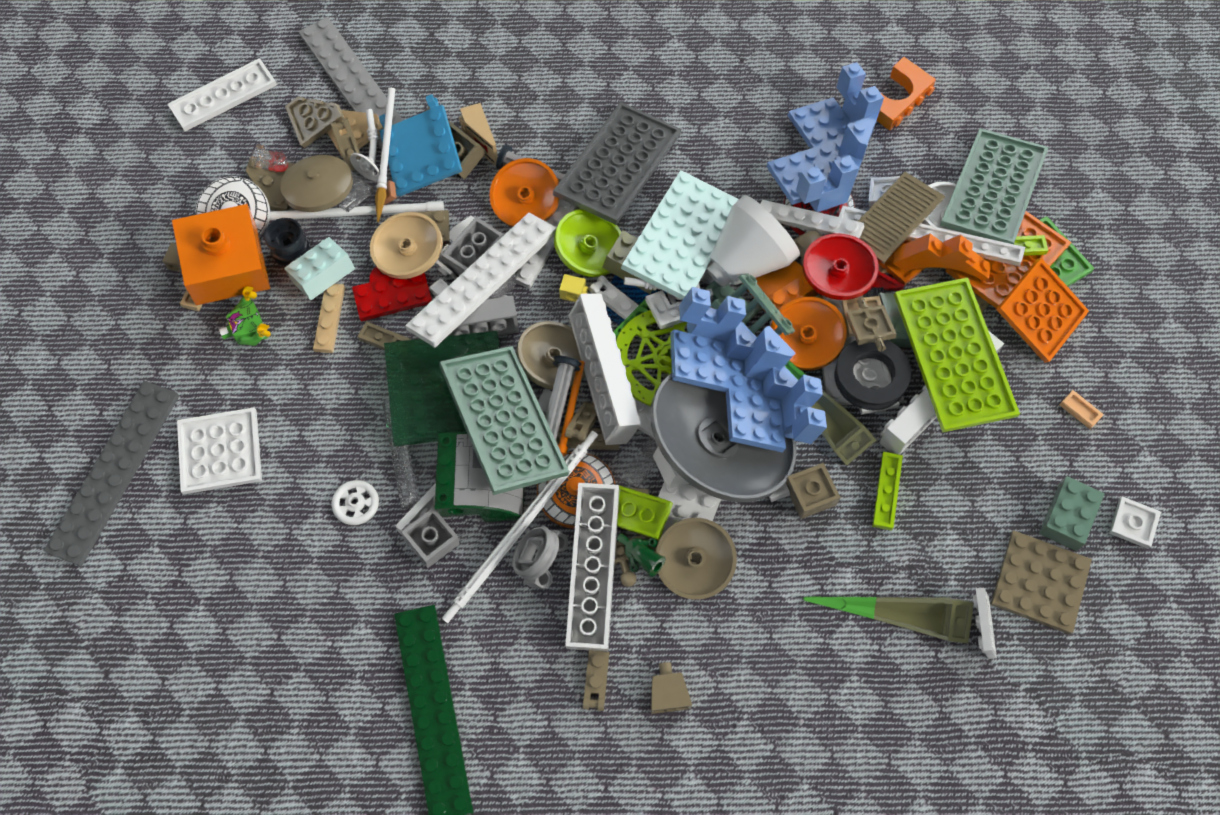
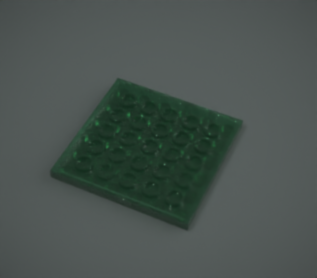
(417, 389)

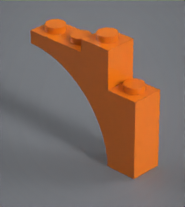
(950, 254)

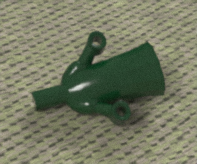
(637, 551)

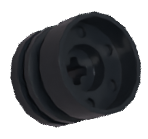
(286, 240)

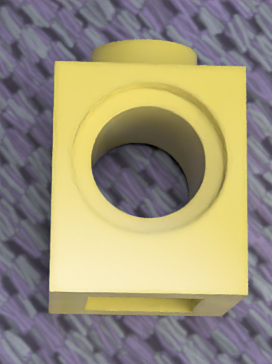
(572, 287)

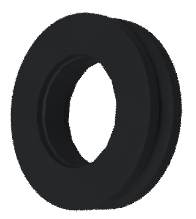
(866, 397)

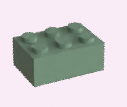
(1071, 513)

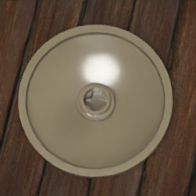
(316, 183)
(540, 345)
(697, 558)

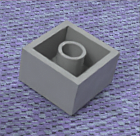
(430, 537)

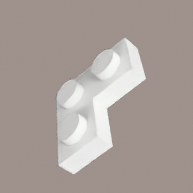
(664, 313)

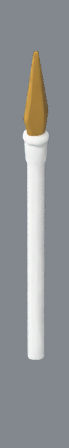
(382, 179)

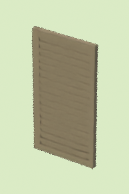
(898, 215)

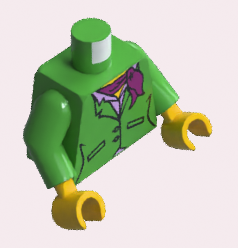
(245, 321)

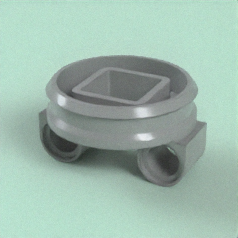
(536, 571)

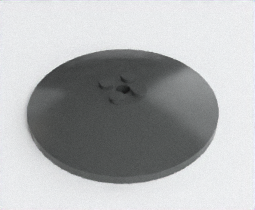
(684, 429)

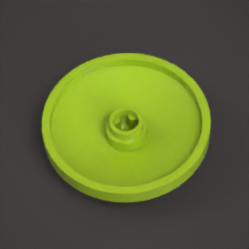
(584, 242)

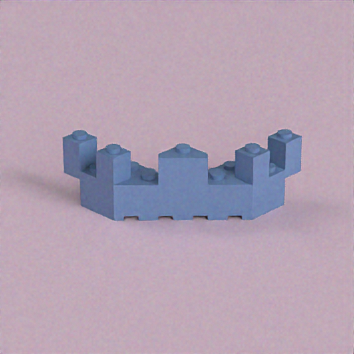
(836, 144)
(761, 393)

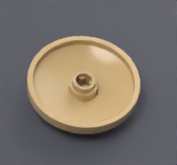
(406, 245)

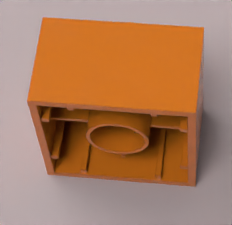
(220, 254)

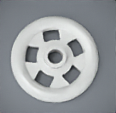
(342, 493)

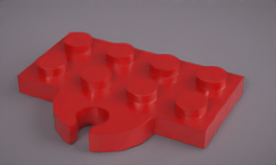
(390, 295)

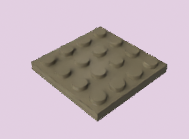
(1041, 582)

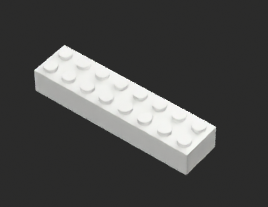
(604, 369)
(914, 418)
(592, 567)

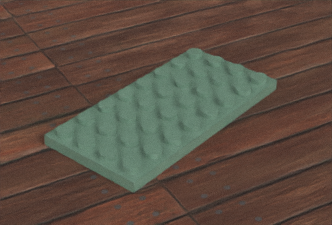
(995, 187)
(503, 420)

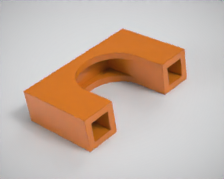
(917, 84)

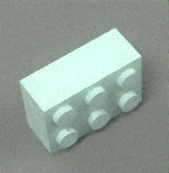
(319, 268)

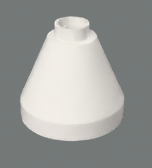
(750, 244)

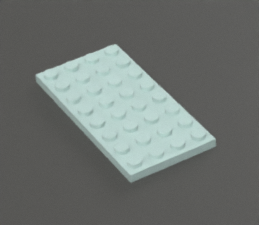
(680, 236)

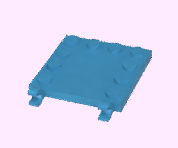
(421, 149)

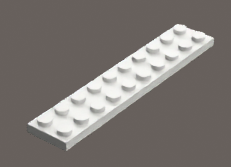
(481, 280)

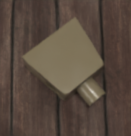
(669, 691)

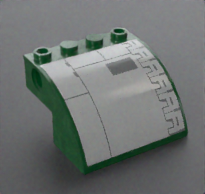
(463, 485)

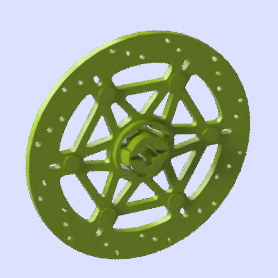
(660, 355)

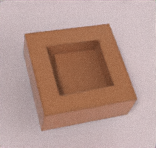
(390, 192)

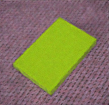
(642, 513)

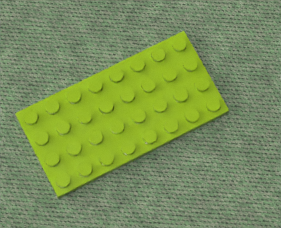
(956, 355)

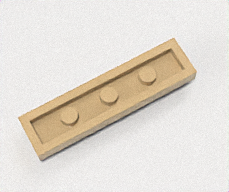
(329, 319)

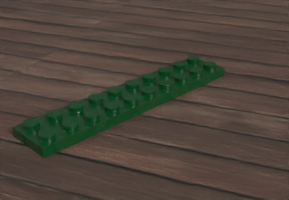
(433, 713)

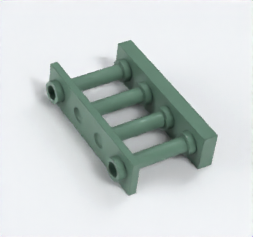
(750, 283)

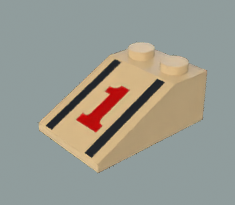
(476, 127)

